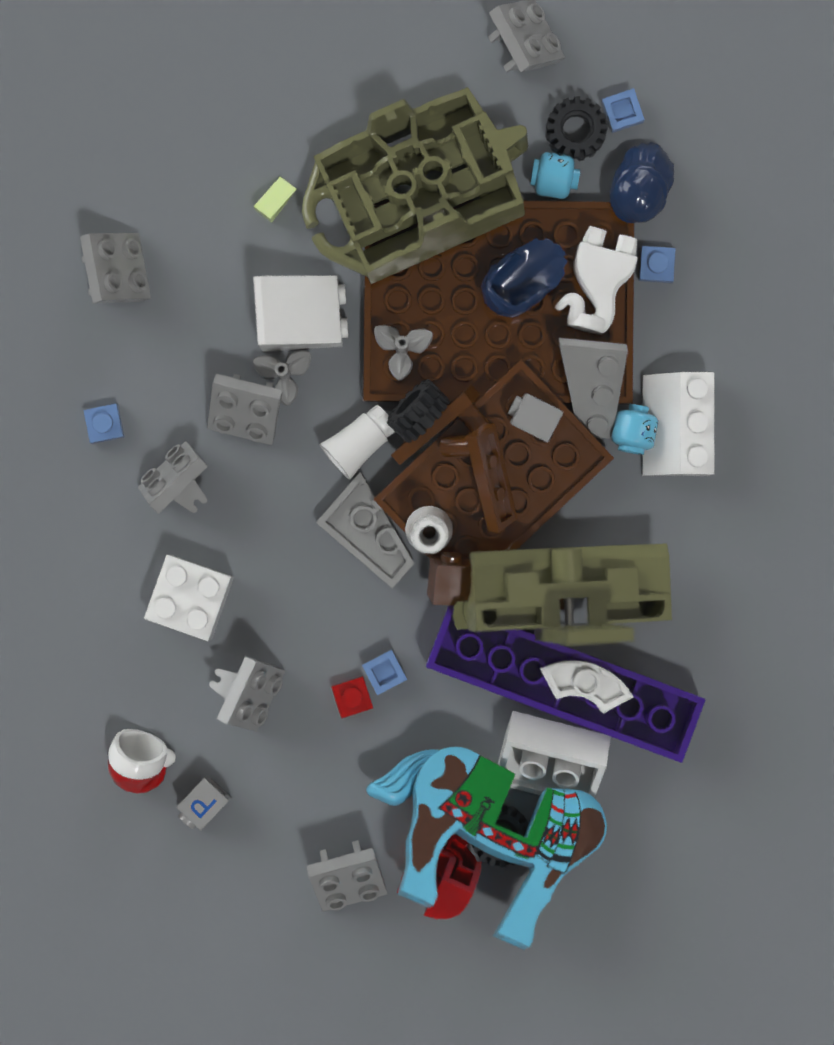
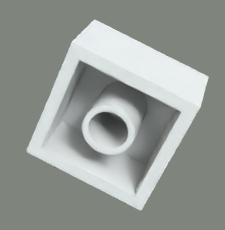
(188, 597)

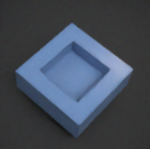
(622, 110)
(657, 264)
(103, 423)
(384, 672)

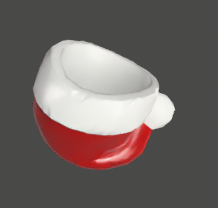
(138, 761)

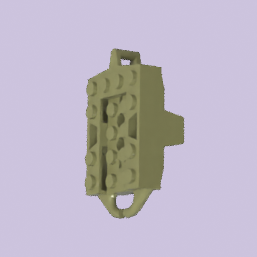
(367, 170)

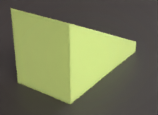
(275, 199)

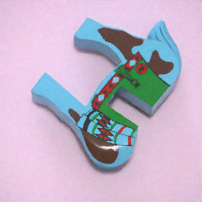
(464, 796)

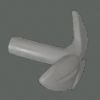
(390, 339)
(296, 364)

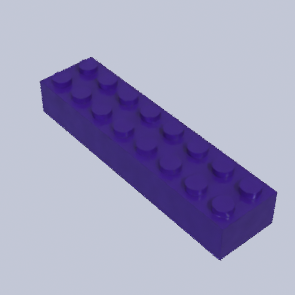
(510, 663)

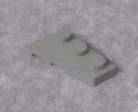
(594, 381)
(367, 532)

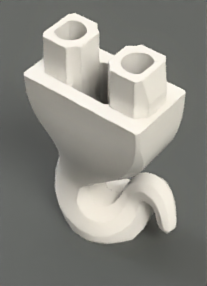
(600, 276)

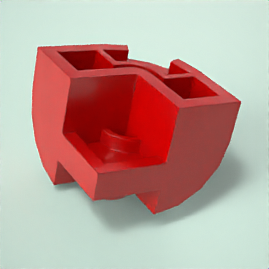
(455, 879)

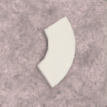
(586, 681)

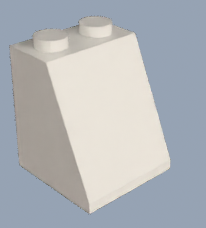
(299, 312)

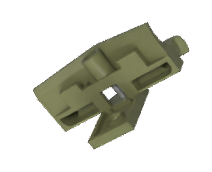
(526, 588)

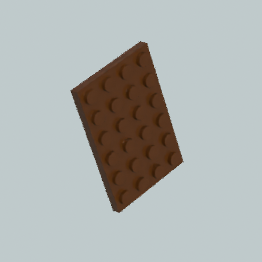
(538, 472)

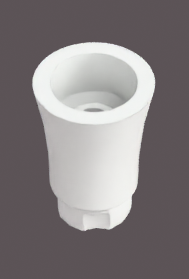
(358, 441)
(425, 517)

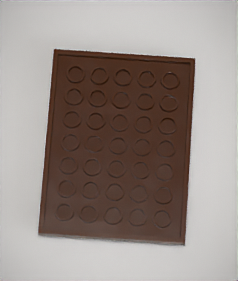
(468, 337)

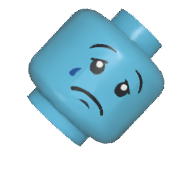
(554, 175)
(634, 429)

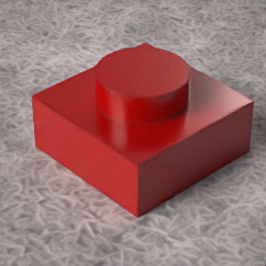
(352, 697)

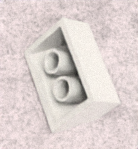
(685, 423)
(553, 755)

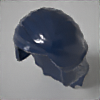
(641, 183)
(523, 277)

